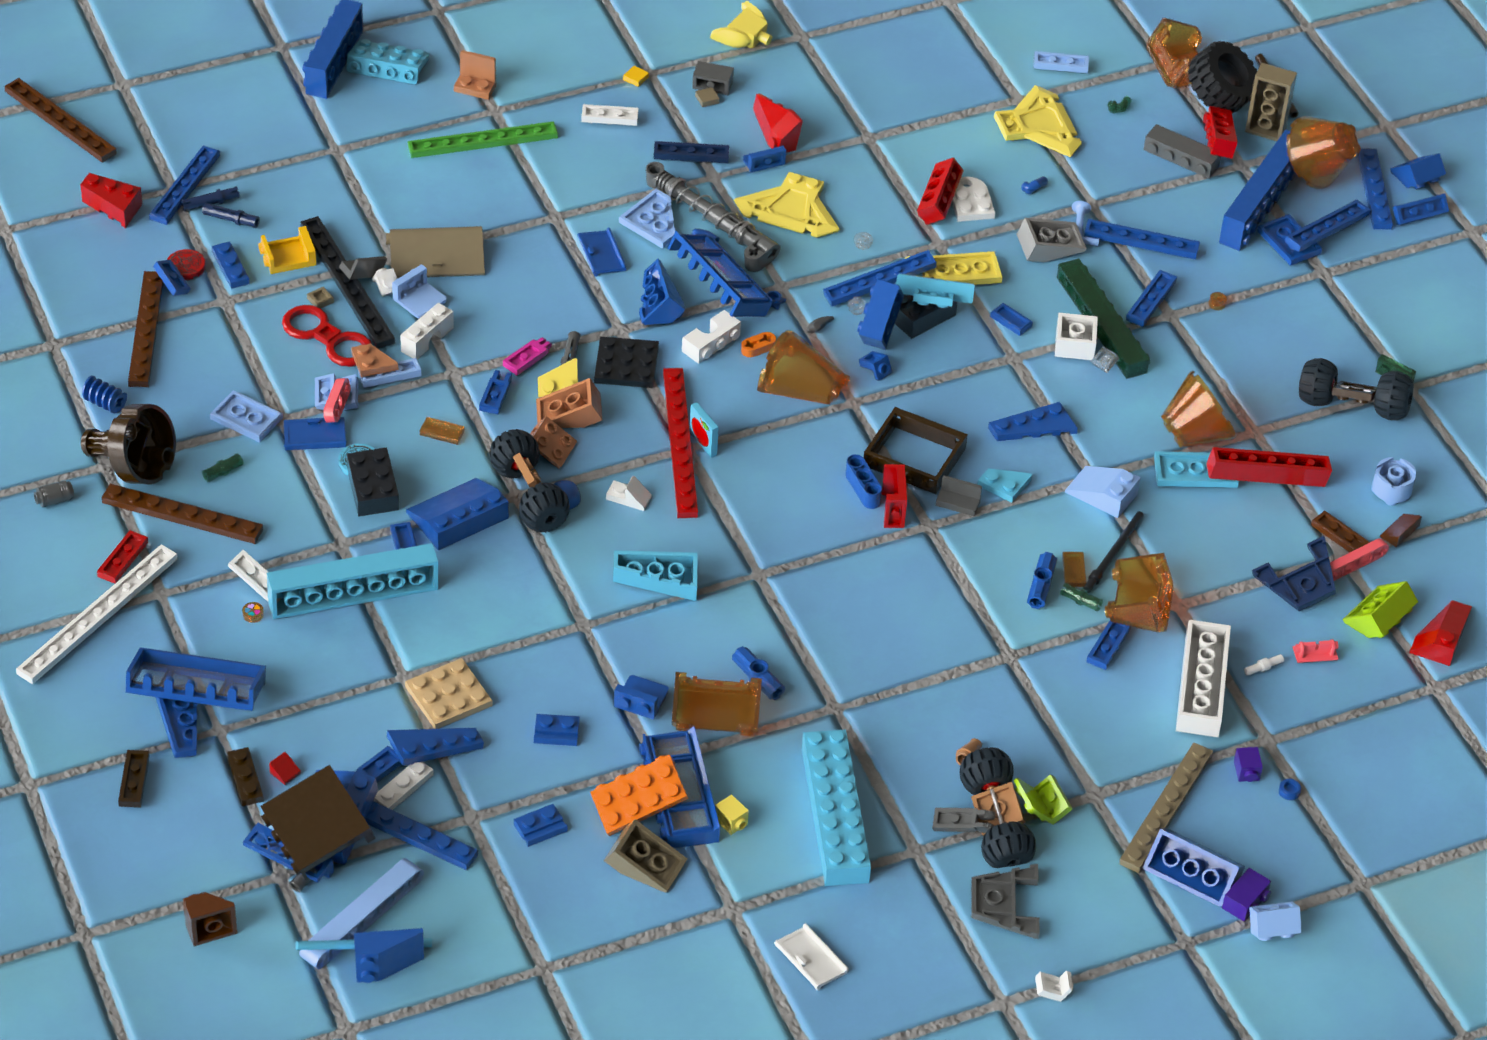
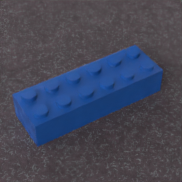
(332, 48)

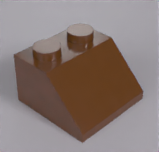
(209, 918)

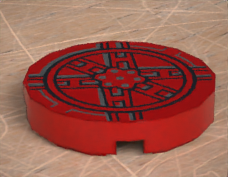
(188, 262)

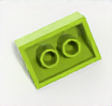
(1382, 609)

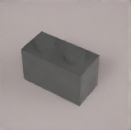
(713, 75)

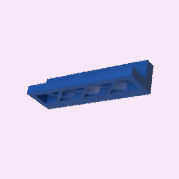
(266, 840)

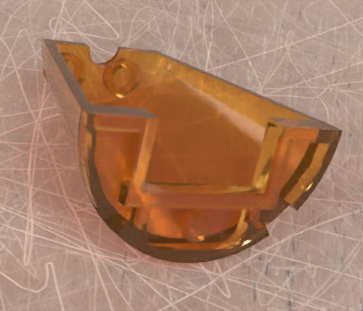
(800, 371)

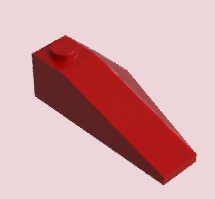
(1442, 634)

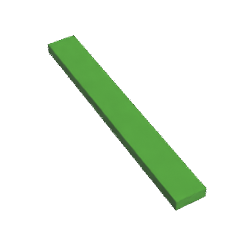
(482, 139)

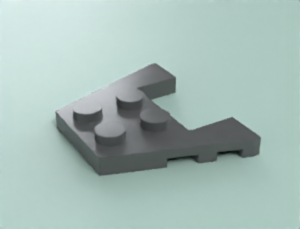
(995, 900)

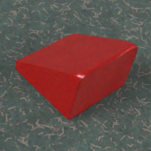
(284, 768)

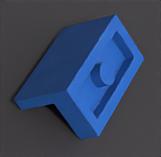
(765, 159)

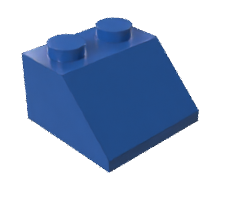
(1419, 171)

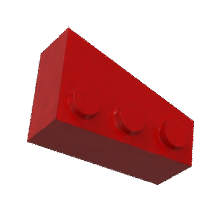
(112, 197)

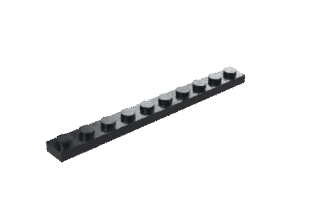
(350, 288)

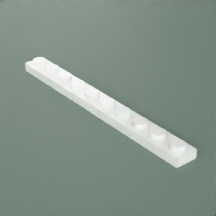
(96, 614)

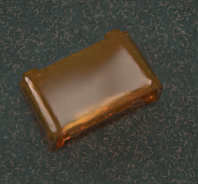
(1172, 49)
(1142, 592)
(716, 705)

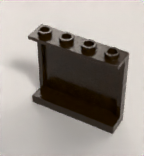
(315, 820)

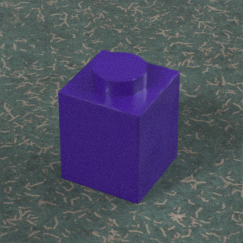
(1248, 764)

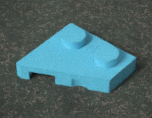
(1004, 483)

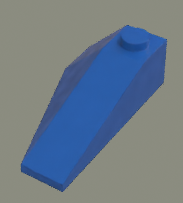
(661, 299)

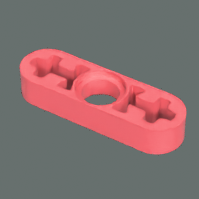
(337, 400)

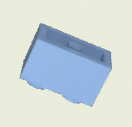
(1275, 920)

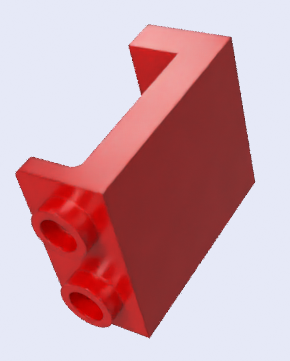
(896, 495)

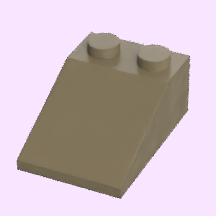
(645, 857)

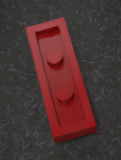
(122, 556)

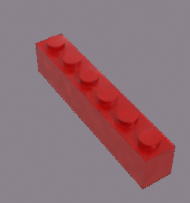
(1269, 467)

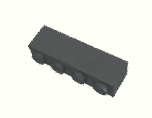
(1181, 151)

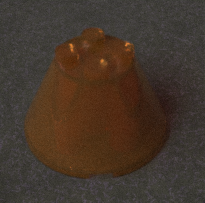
(1321, 149)
(1196, 415)

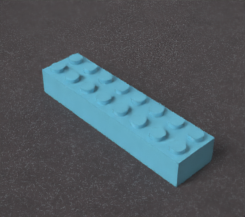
(352, 581)
(835, 808)

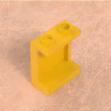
(288, 253)

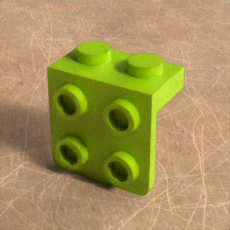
(1044, 799)

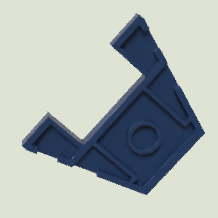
(1304, 585)

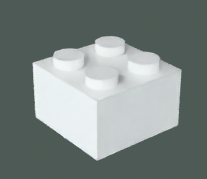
(1076, 336)

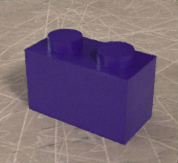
(1245, 893)

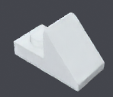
(629, 494)

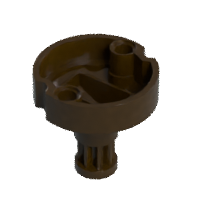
(137, 444)

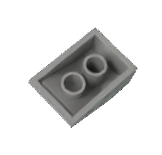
(1049, 239)

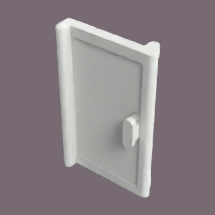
(818, 960)

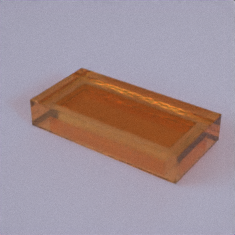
(442, 430)
(1074, 568)

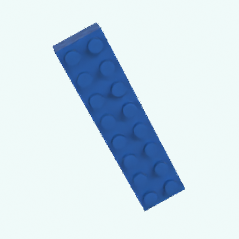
(1257, 196)

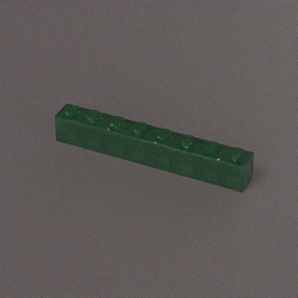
(1110, 326)

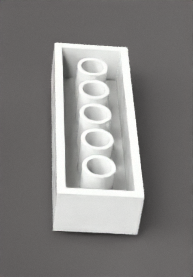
(1203, 678)

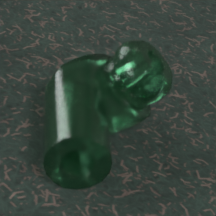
(1120, 107)

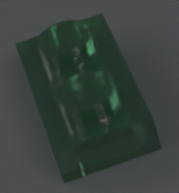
(1387, 364)

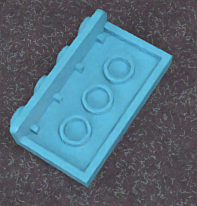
(386, 61)

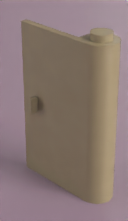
(441, 250)

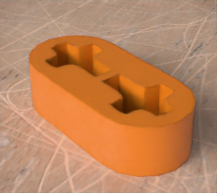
(758, 344)

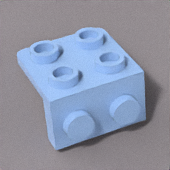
(415, 293)

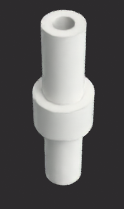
(1264, 664)

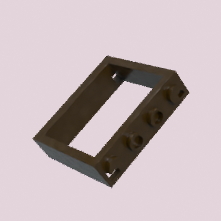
(925, 429)

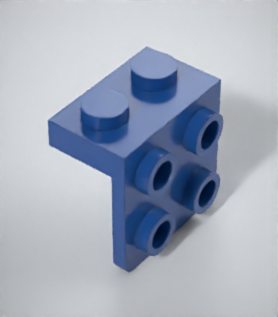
(640, 696)

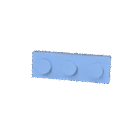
(1061, 62)
(406, 370)

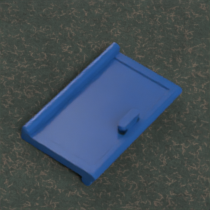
(602, 252)
(308, 434)

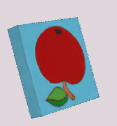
(704, 429)

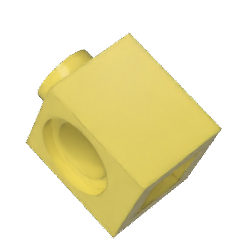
(732, 814)

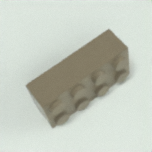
(1270, 101)

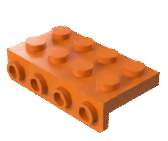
(639, 794)

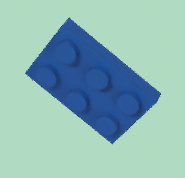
(1275, 234)

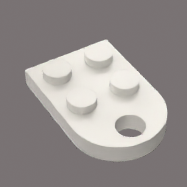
(972, 201)

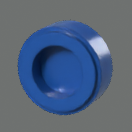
(1289, 789)

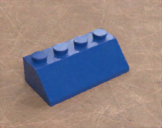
(1192, 866)

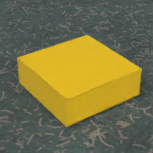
(636, 76)

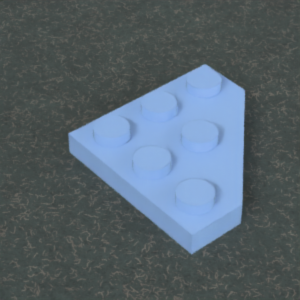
(651, 218)

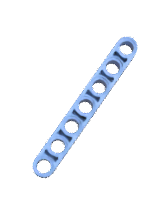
(365, 910)

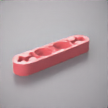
(1358, 558)

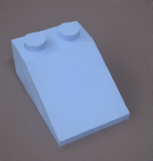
(1105, 488)

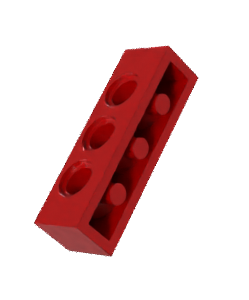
(1220, 132)
(940, 191)

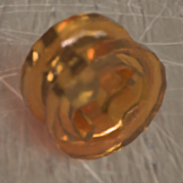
(1216, 305)

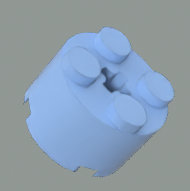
(1394, 480)

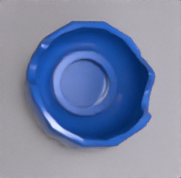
(572, 492)

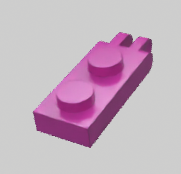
(527, 355)

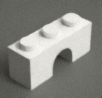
(722, 332)
(416, 338)

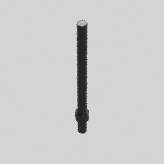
(1097, 575)

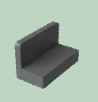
(362, 267)
(959, 496)

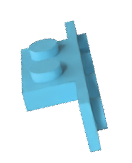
(935, 291)

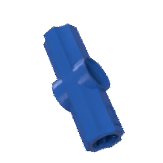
(1042, 580)
(758, 668)

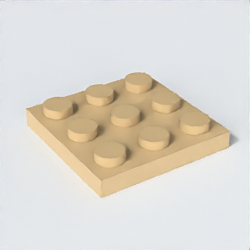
(448, 693)

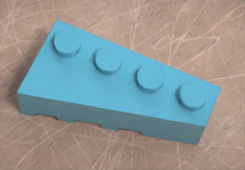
(658, 571)

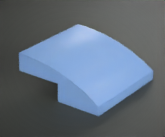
(324, 385)

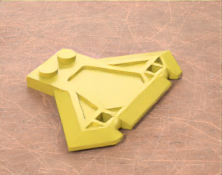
(1041, 121)
(791, 206)

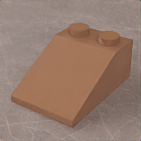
(572, 406)

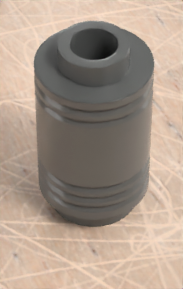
(54, 493)

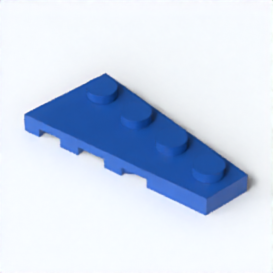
(180, 725)

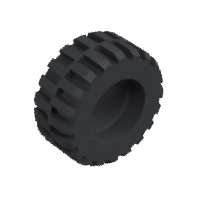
(1222, 76)

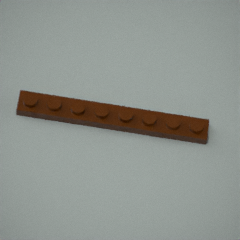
(60, 120)
(145, 330)
(182, 513)

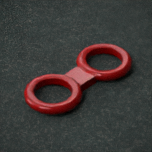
(324, 333)

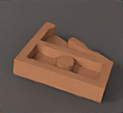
(372, 360)

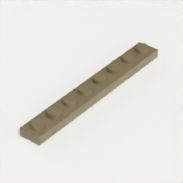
(1166, 806)

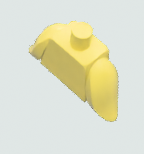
(745, 30)

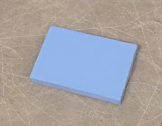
(246, 416)

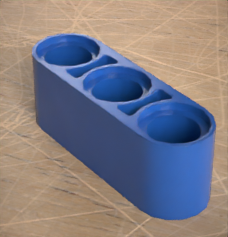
(863, 481)

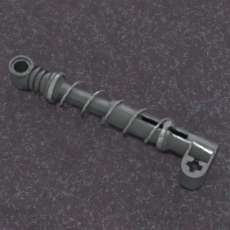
(760, 248)

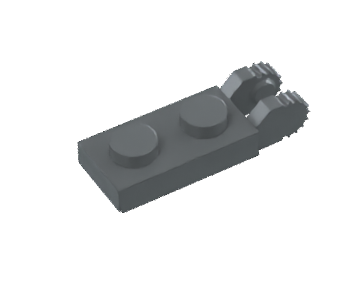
(962, 820)

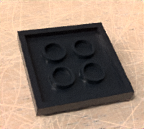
(626, 362)

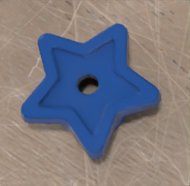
(777, 299)

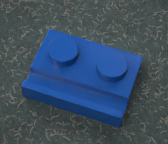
(556, 729)
(540, 825)

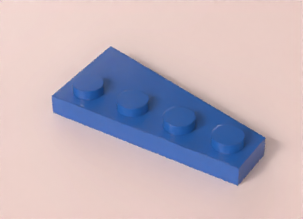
(1033, 423)
(430, 744)

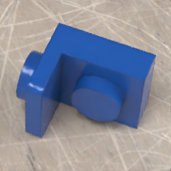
(878, 363)

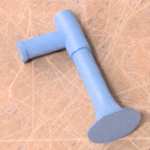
(1081, 209)

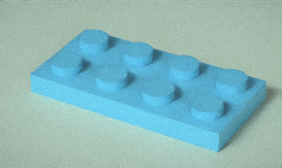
(1186, 470)

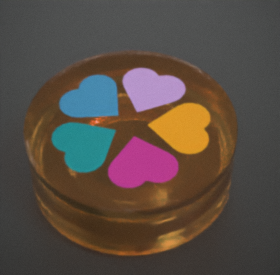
(252, 612)

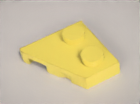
(558, 378)

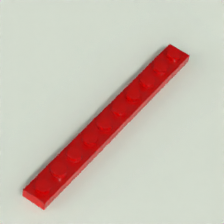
(680, 443)

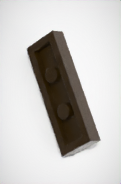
(245, 776)
(133, 778)

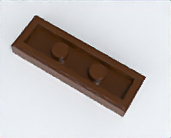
(1338, 532)

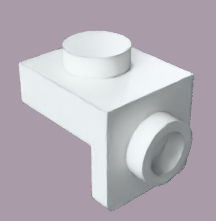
(384, 280)
(1053, 986)

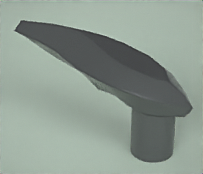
(818, 324)

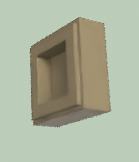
(707, 97)
(320, 297)

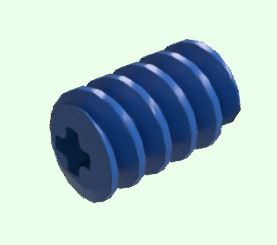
(104, 395)

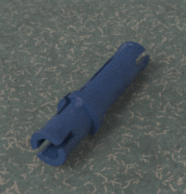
(211, 198)
(238, 217)

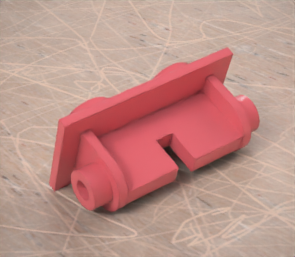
(1315, 652)

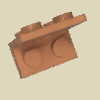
(476, 75)
(553, 441)

